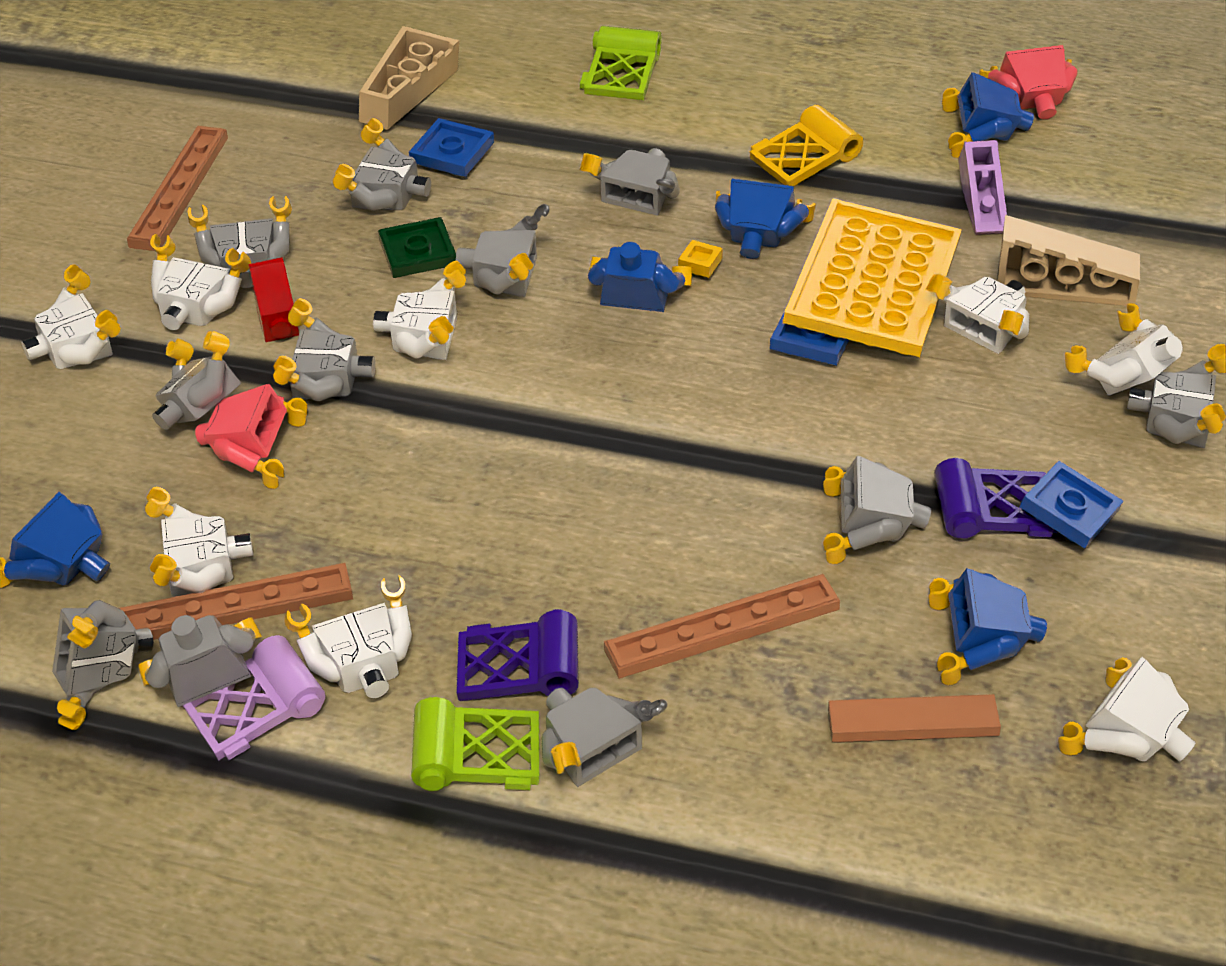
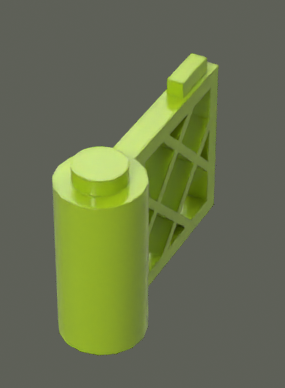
(626, 48)
(441, 737)

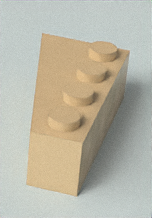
(406, 75)
(1066, 265)

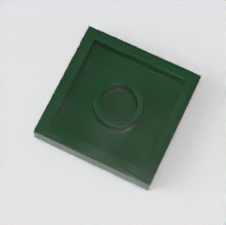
(417, 247)

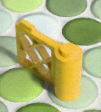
(821, 134)

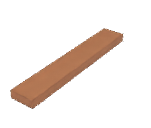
(178, 187)
(247, 599)
(721, 625)

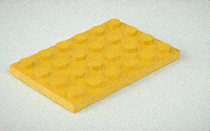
(872, 277)

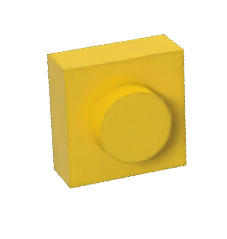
(701, 257)

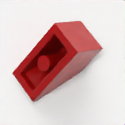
(273, 299)

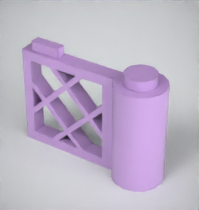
(285, 685)

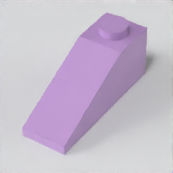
(983, 186)

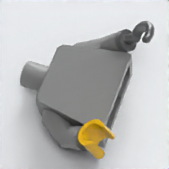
(634, 179)
(505, 258)
(593, 731)

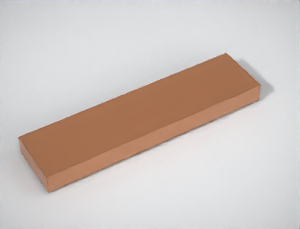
(913, 718)

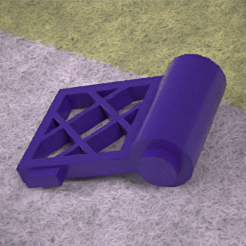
(968, 502)
(550, 651)

